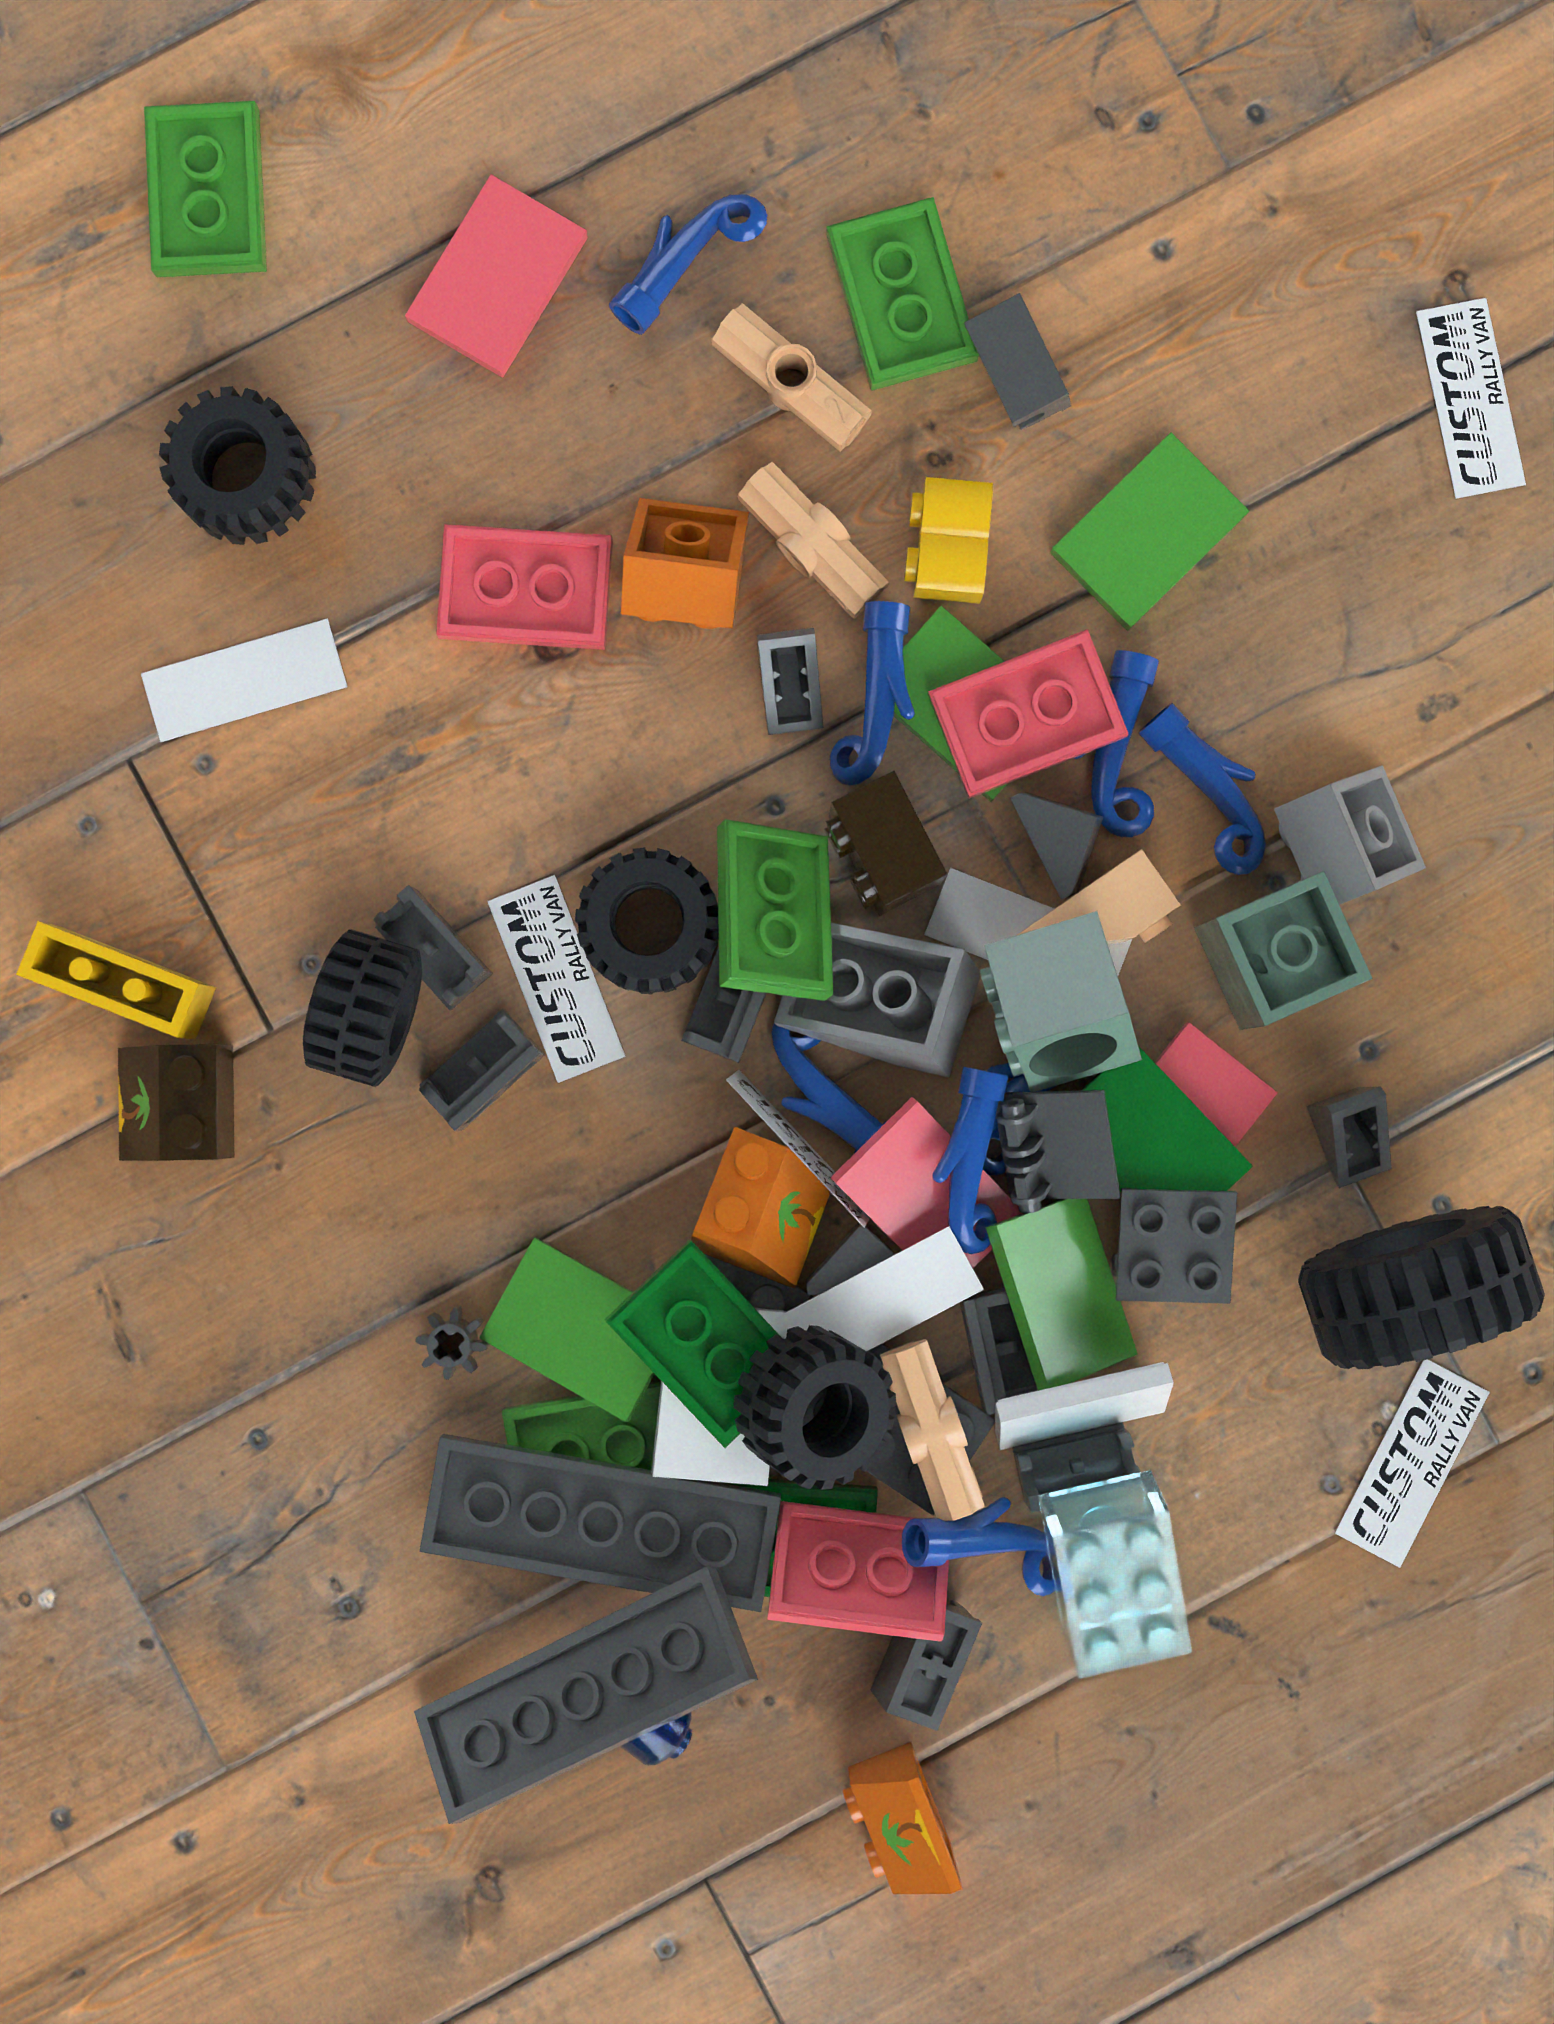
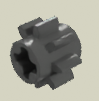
(438, 1337)

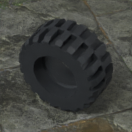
(1421, 1288)

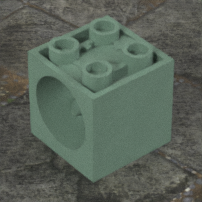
(1283, 952)
(1059, 1003)

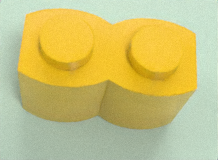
(951, 540)

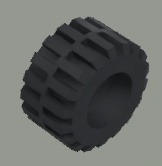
(213, 429)
(622, 879)
(362, 1007)
(843, 1430)

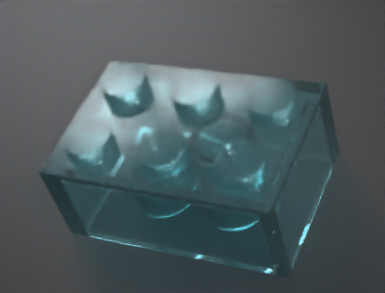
(1115, 1573)

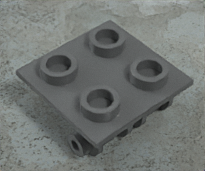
(1056, 1147)
(1175, 1246)

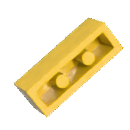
(116, 981)

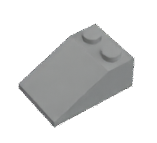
(890, 1000)

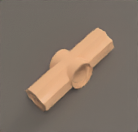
(765, 354)
(812, 539)
(932, 1431)

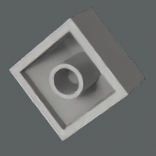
(1351, 834)

